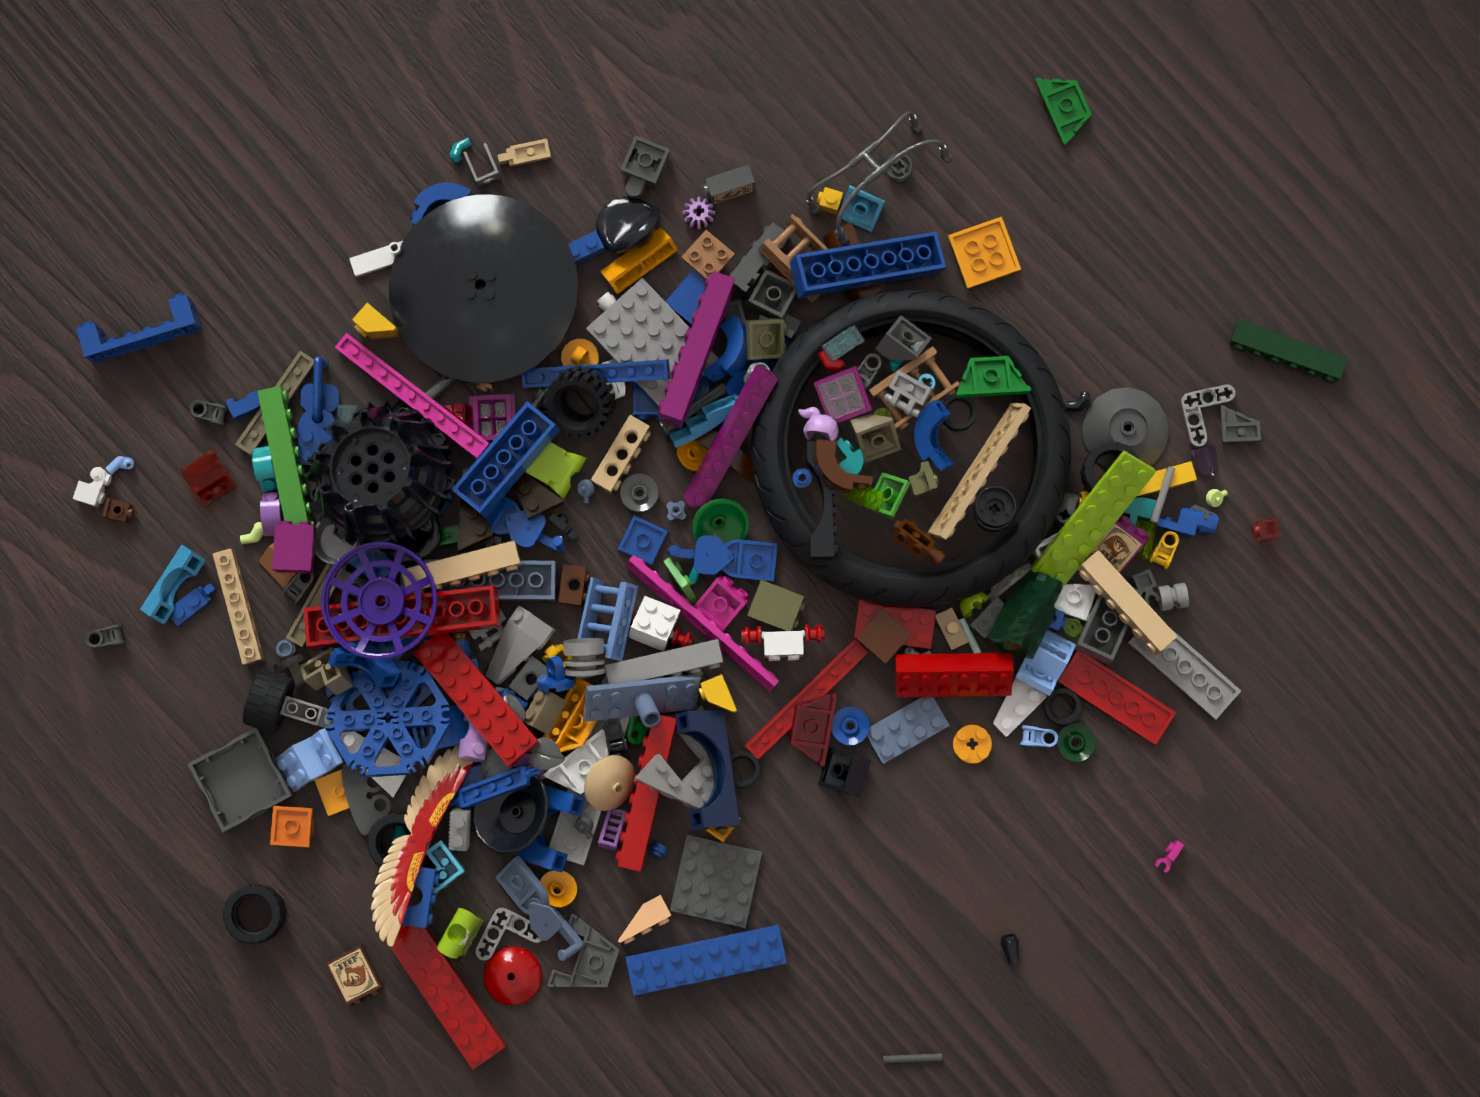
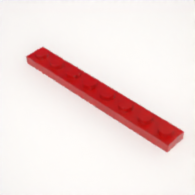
(817, 687)

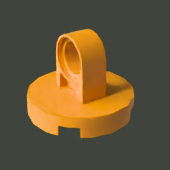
(579, 353)

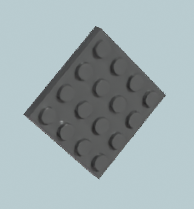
(716, 881)

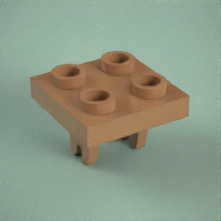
(707, 255)

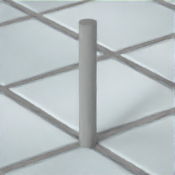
(1162, 494)

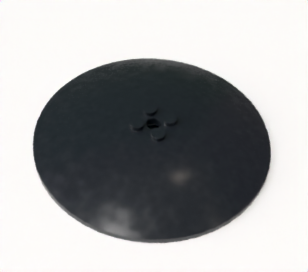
(492, 330)

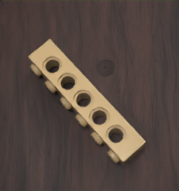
(238, 607)

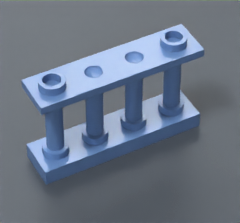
(621, 618)

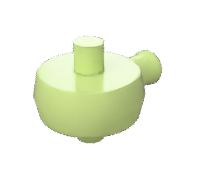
(1215, 497)

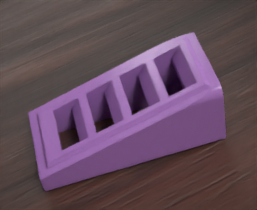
(606, 844)

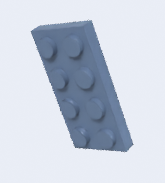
(906, 728)

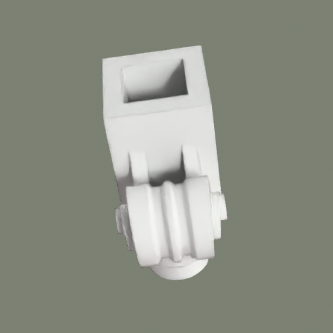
(93, 493)

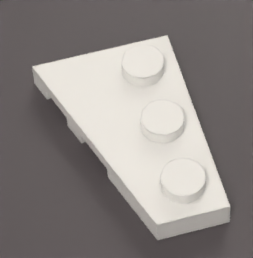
(1017, 706)

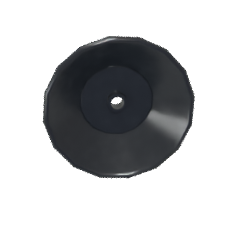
(500, 825)

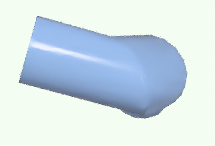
(120, 462)

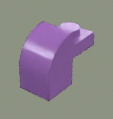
(270, 512)

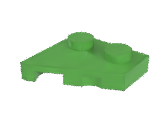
(683, 581)

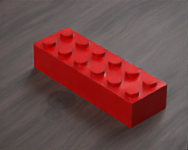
(953, 675)

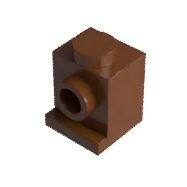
(110, 507)

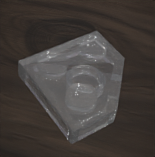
(1008, 581)

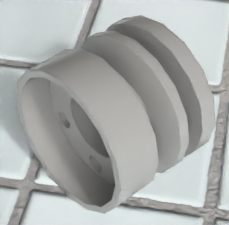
(584, 657)

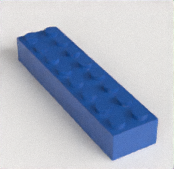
(867, 264)
(706, 960)

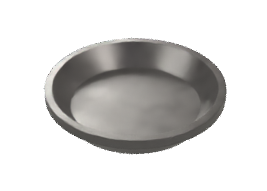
(328, 546)

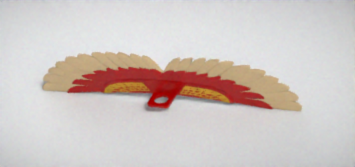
(402, 866)

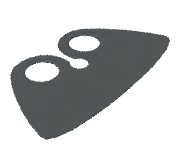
(360, 806)

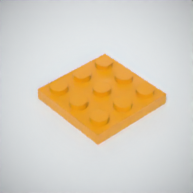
(984, 253)

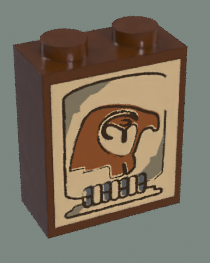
(354, 975)

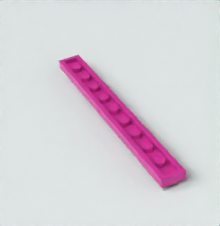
(412, 395)
(700, 622)

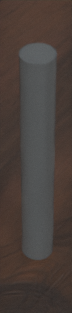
(912, 1058)

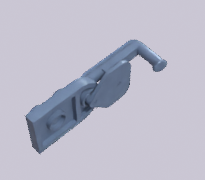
(533, 900)

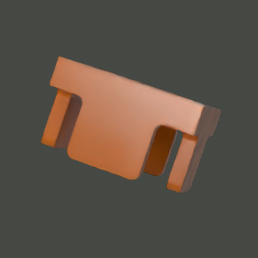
(292, 826)

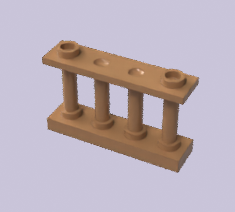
(779, 259)
(912, 370)

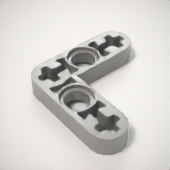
(1195, 409)
(508, 924)

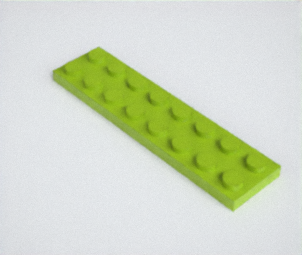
(1094, 517)

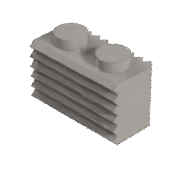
(459, 829)

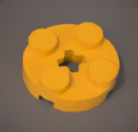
(980, 751)

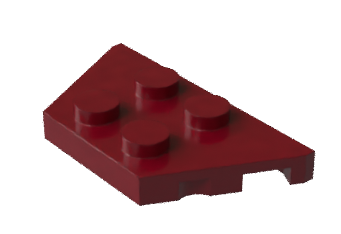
(813, 726)

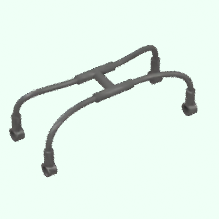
(878, 170)

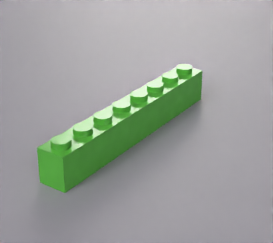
(285, 455)

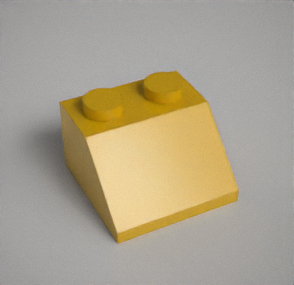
(373, 324)
(717, 694)

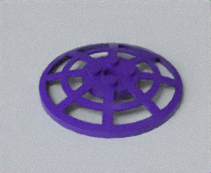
(368, 600)

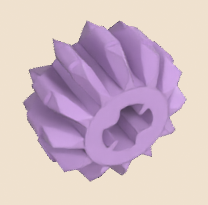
(691, 209)

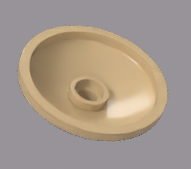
(609, 782)

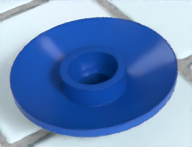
(860, 722)

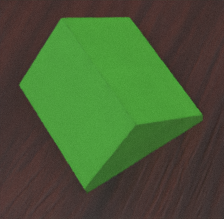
(895, 489)

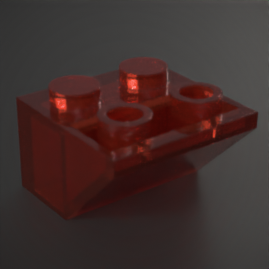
(208, 478)

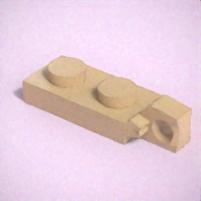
(525, 153)

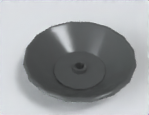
(1131, 407)

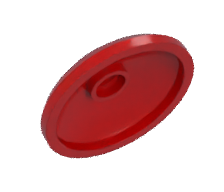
(526, 972)

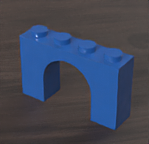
(539, 852)

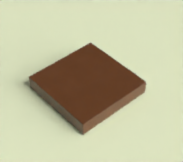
(883, 636)

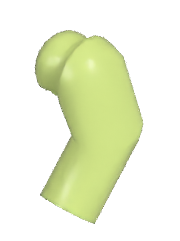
(255, 535)

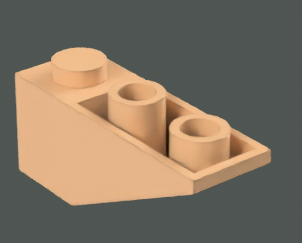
(649, 914)

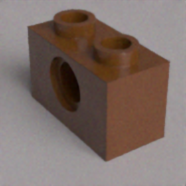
(569, 574)

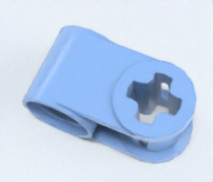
(1036, 736)

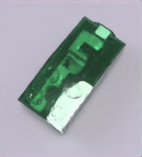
(1026, 615)

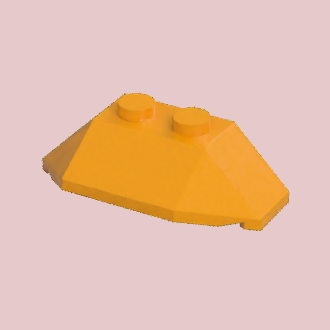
(570, 727)

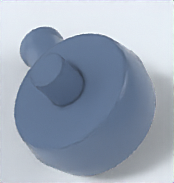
(586, 489)

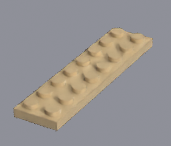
(978, 471)

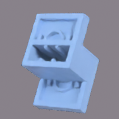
(1047, 663)
(309, 760)

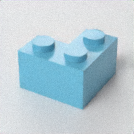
(446, 863)

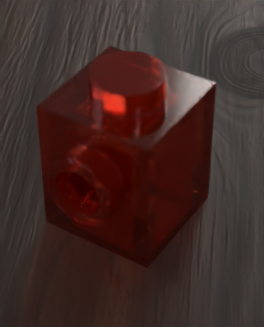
(1266, 529)

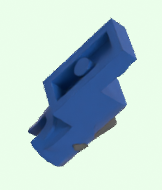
(1189, 521)

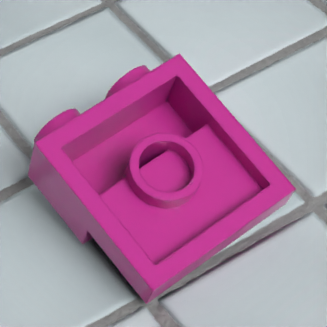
(722, 602)

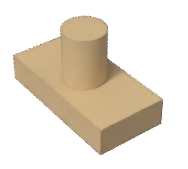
(951, 629)

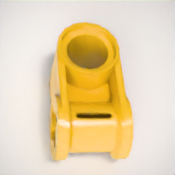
(1164, 550)

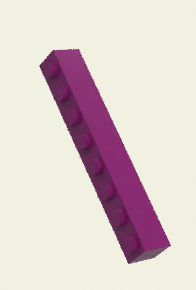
(730, 437)

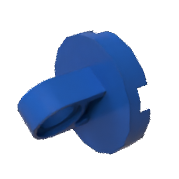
(555, 676)

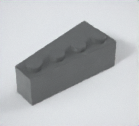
(754, 262)

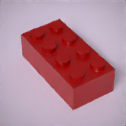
(914, 620)

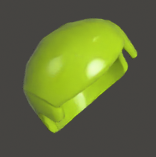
(972, 602)

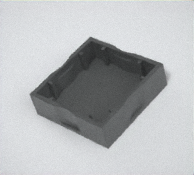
(241, 780)

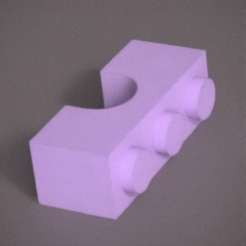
(473, 746)

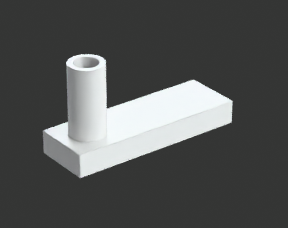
(375, 259)

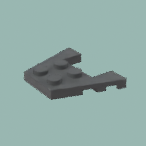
(594, 962)

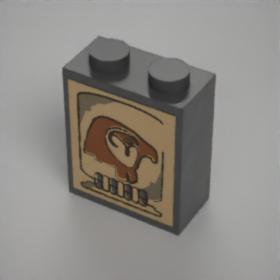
(729, 185)

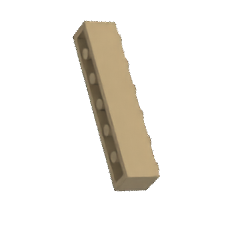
(469, 566)
(1127, 603)

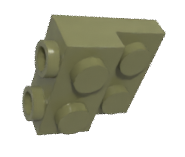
(765, 338)

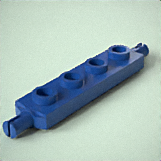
(494, 787)

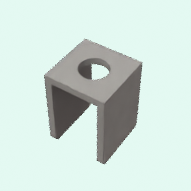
(493, 176)

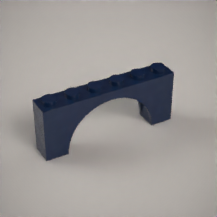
(710, 731)

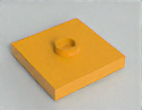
(332, 793)

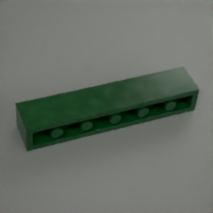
(1288, 351)

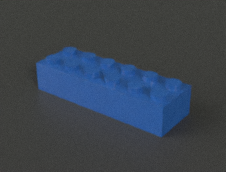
(506, 459)

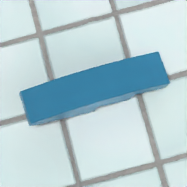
(711, 416)

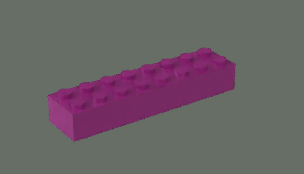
(698, 346)

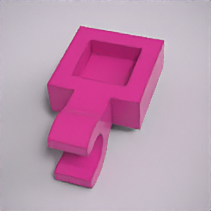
(1172, 852)

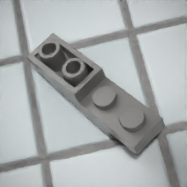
(305, 712)

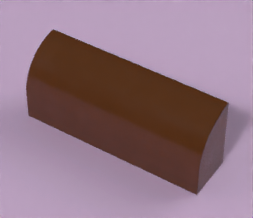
(832, 242)

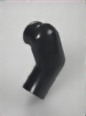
(1080, 403)

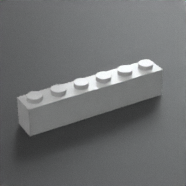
(667, 663)

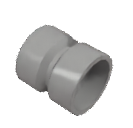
(1173, 596)

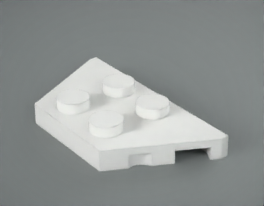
(575, 767)

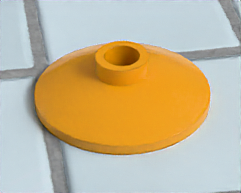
(697, 451)
(563, 882)

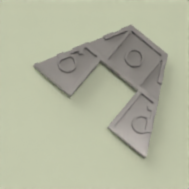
(693, 789)

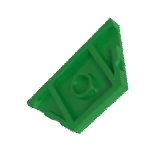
(1065, 106)
(991, 378)

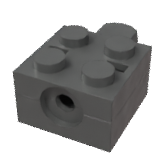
(646, 166)

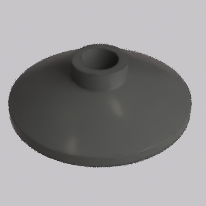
(632, 485)

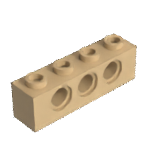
(631, 426)

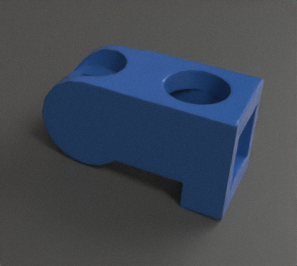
(244, 406)

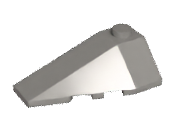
(519, 639)

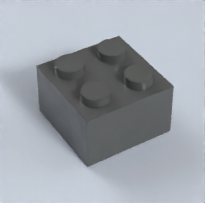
(772, 296)

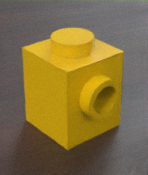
(830, 200)
(557, 650)

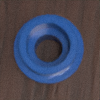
(797, 482)
(658, 850)

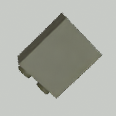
(776, 606)

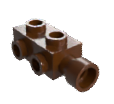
(914, 541)

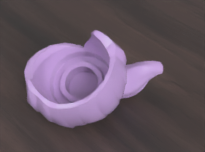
(819, 423)

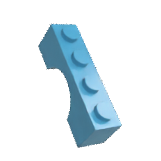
(160, 601)

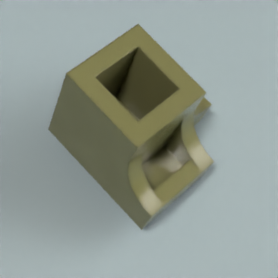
(924, 481)

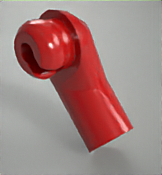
(835, 366)

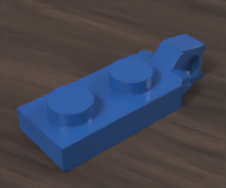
(192, 604)

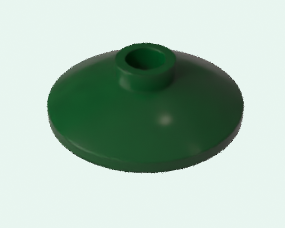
(1085, 744)

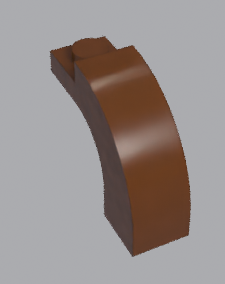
(831, 472)

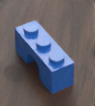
(421, 914)

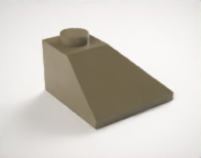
(875, 436)

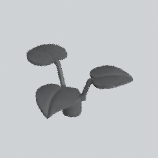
(544, 754)

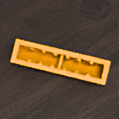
(638, 261)

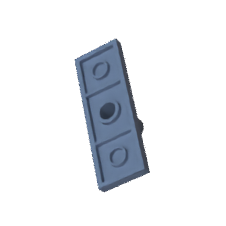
(641, 698)

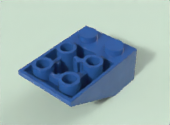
(457, 731)

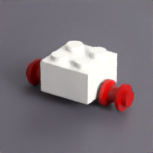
(655, 625)
(783, 643)

